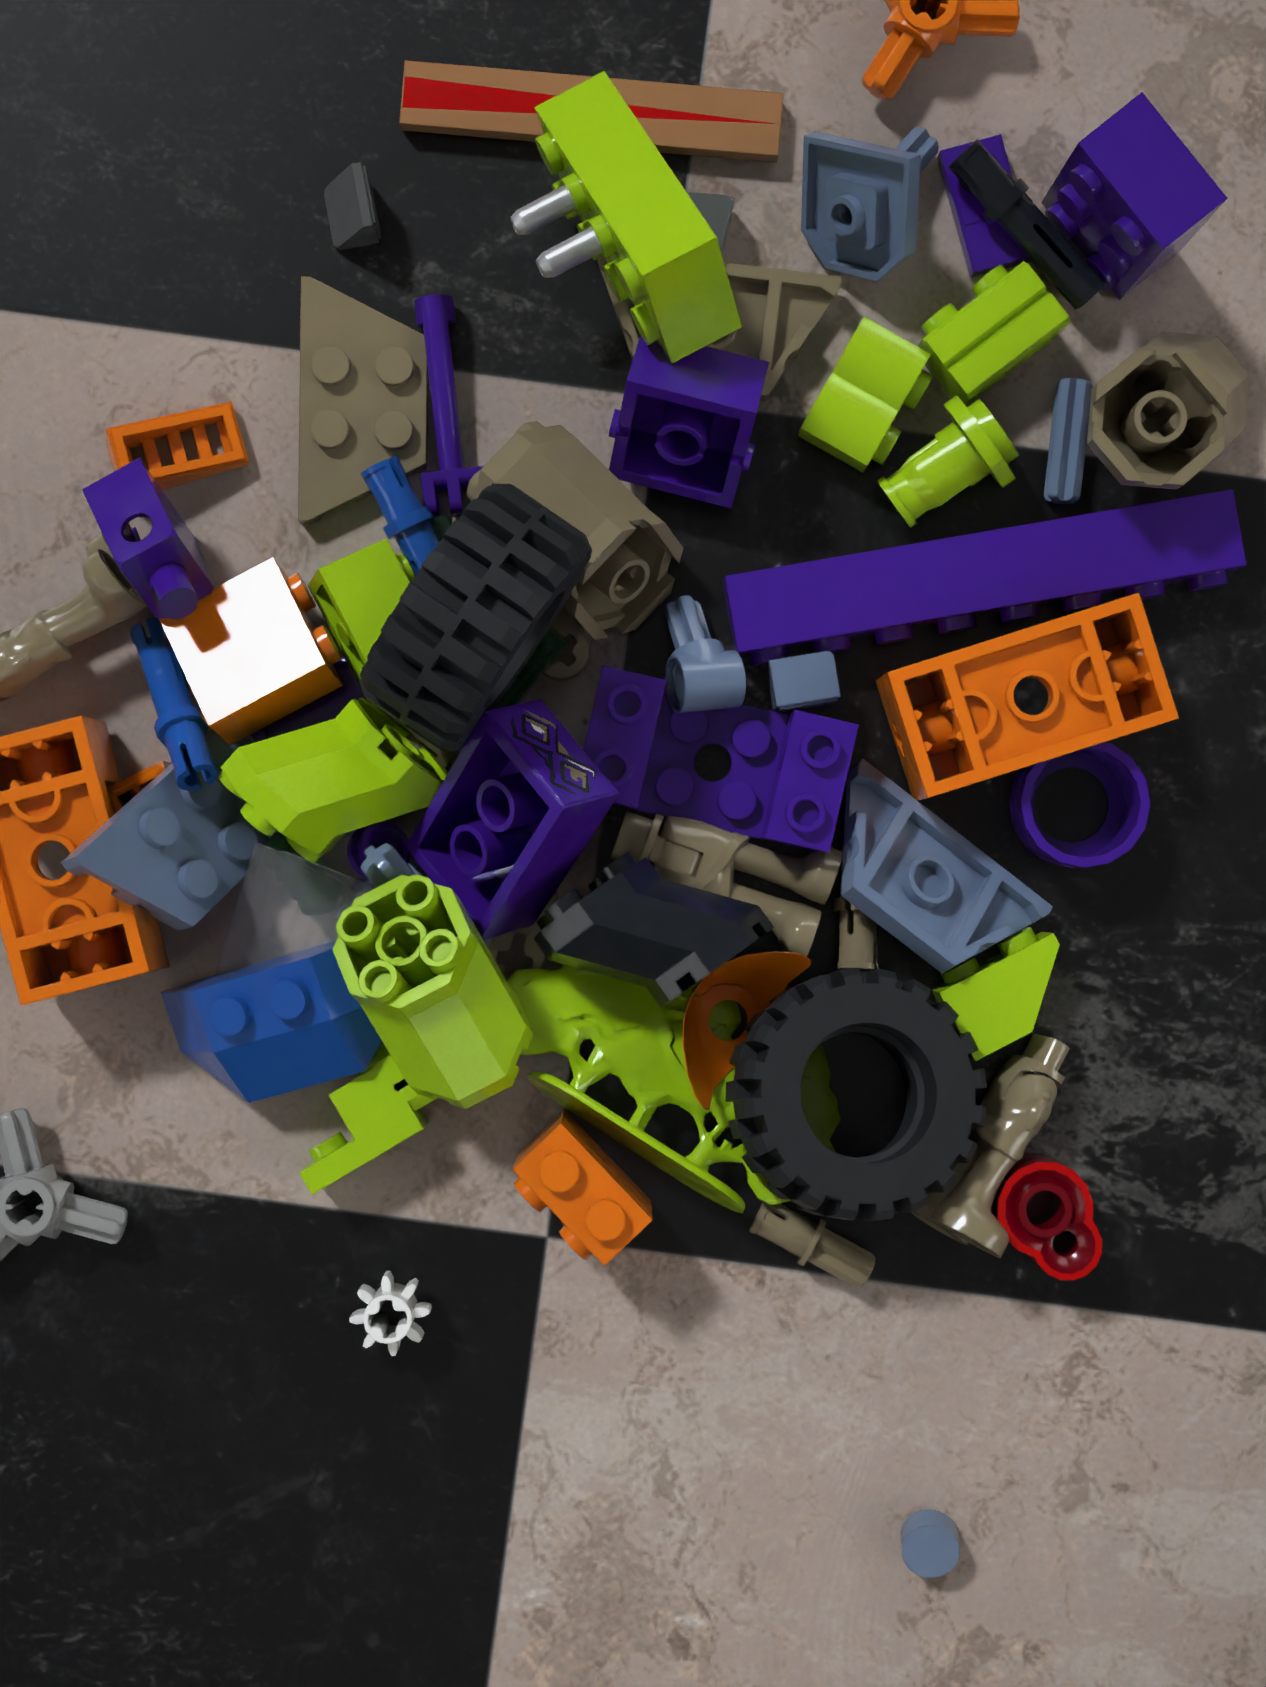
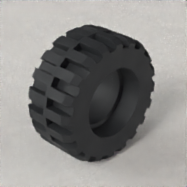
(474, 615)
(936, 1081)

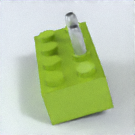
(631, 216)

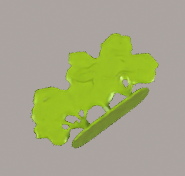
(646, 1051)

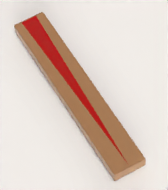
(673, 115)

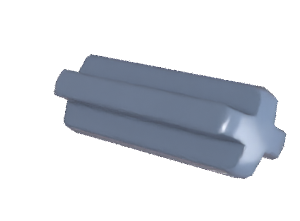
(1068, 441)

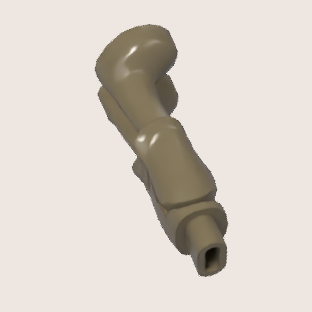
(47, 635)
(706, 859)
(1016, 1110)

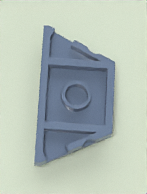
(173, 845)
(925, 876)

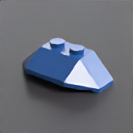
(274, 1024)

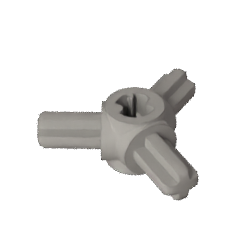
(60, 1206)

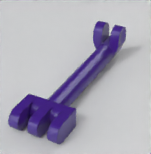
(434, 315)

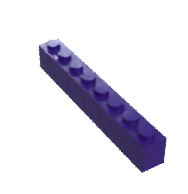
(984, 575)

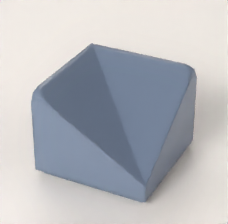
(802, 682)

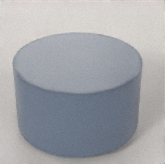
(930, 1543)

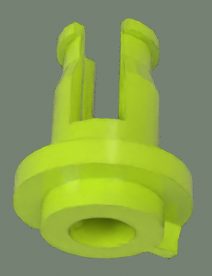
(952, 461)

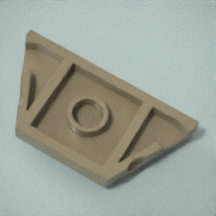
(774, 309)
(357, 398)

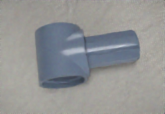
(700, 669)

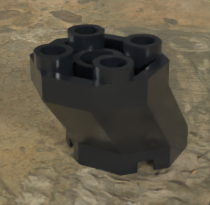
(648, 929)

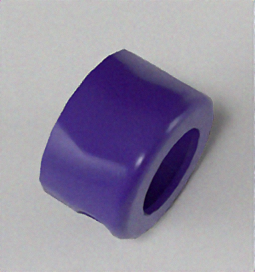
(1125, 815)

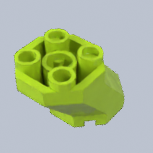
(332, 778)
(432, 990)

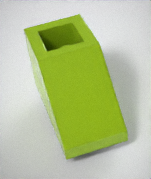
(1004, 993)

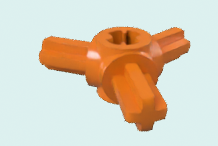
(919, 36)

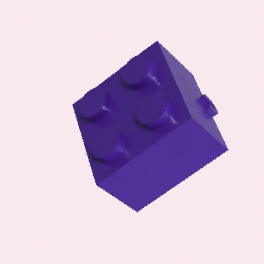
(687, 422)

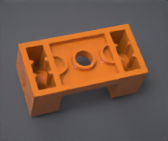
(959, 712)
(71, 928)

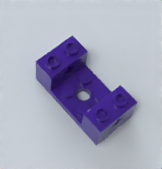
(781, 776)

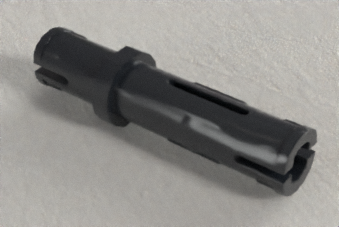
(1026, 224)

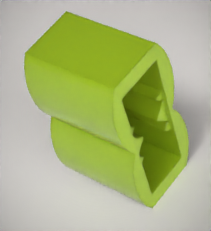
(865, 394)

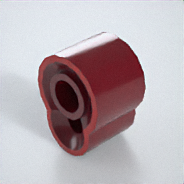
(1049, 1216)

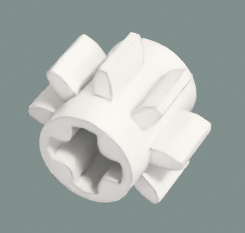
(378, 1325)

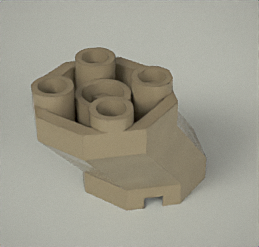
(1168, 410)
(627, 540)

